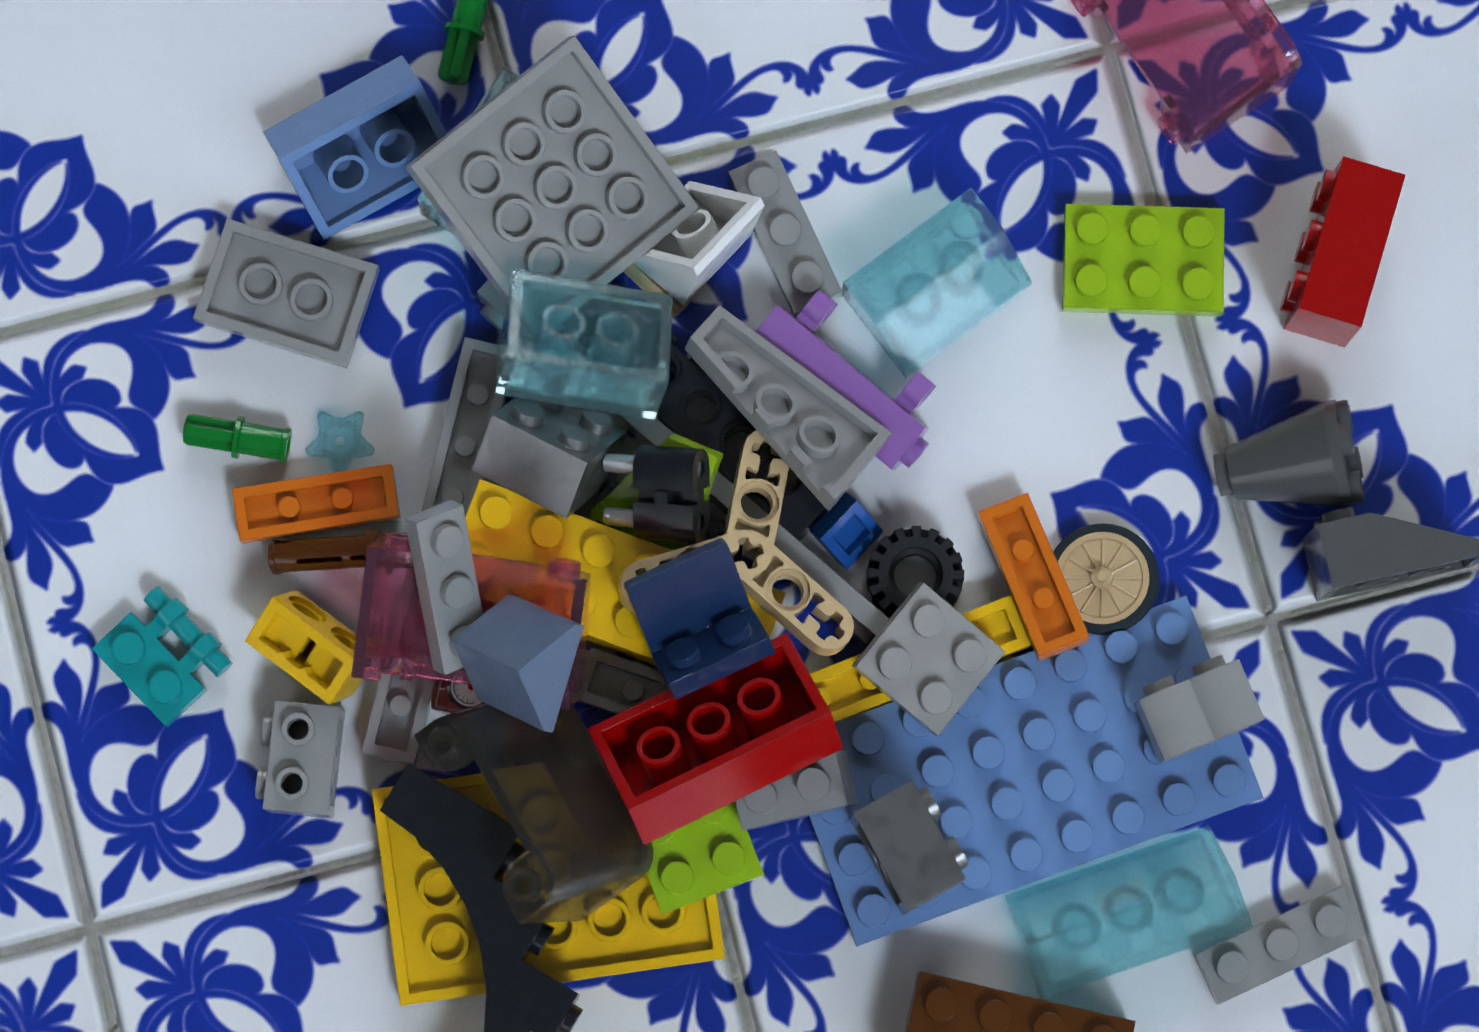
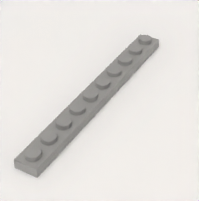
(865, 615)

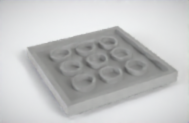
(553, 177)

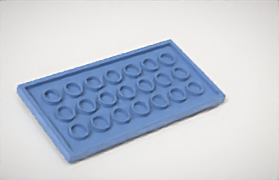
(1036, 771)

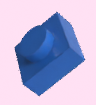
(846, 531)

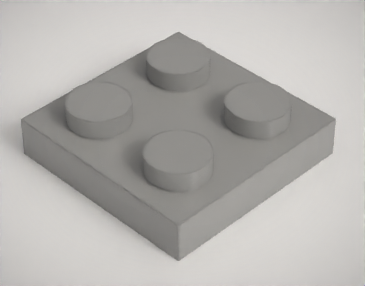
(928, 658)

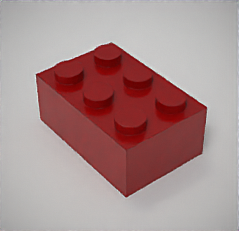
(1341, 251)

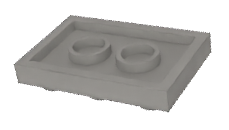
(286, 293)

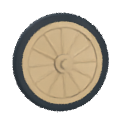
(1109, 576)

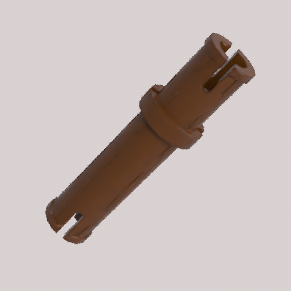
(321, 552)

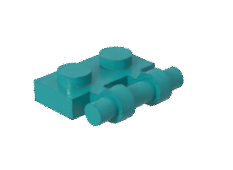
(150, 668)

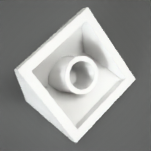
(703, 241)

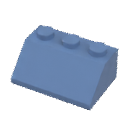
(354, 145)

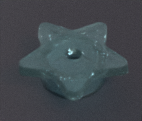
(332, 428)

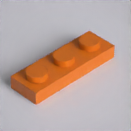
(316, 503)
(1033, 577)

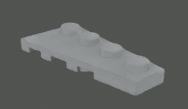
(797, 414)

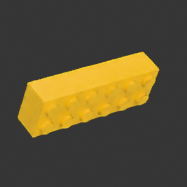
(521, 530)

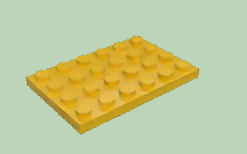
(441, 956)

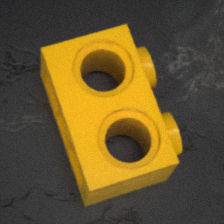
(307, 645)

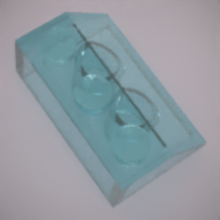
(937, 282)
(585, 345)

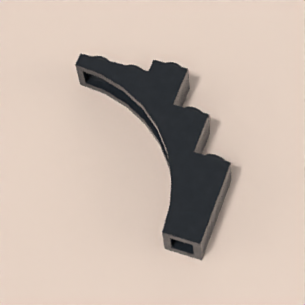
(474, 851)

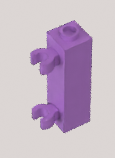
(798, 340)

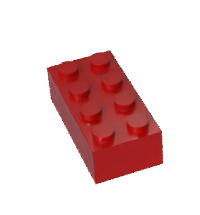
(715, 743)

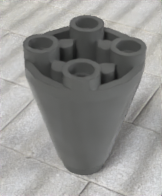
(1296, 461)

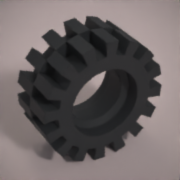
(913, 543)

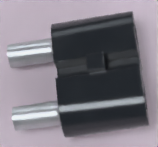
(669, 493)

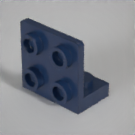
(697, 618)

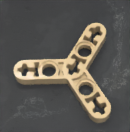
(771, 563)

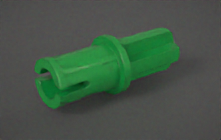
(461, 41)
(237, 437)

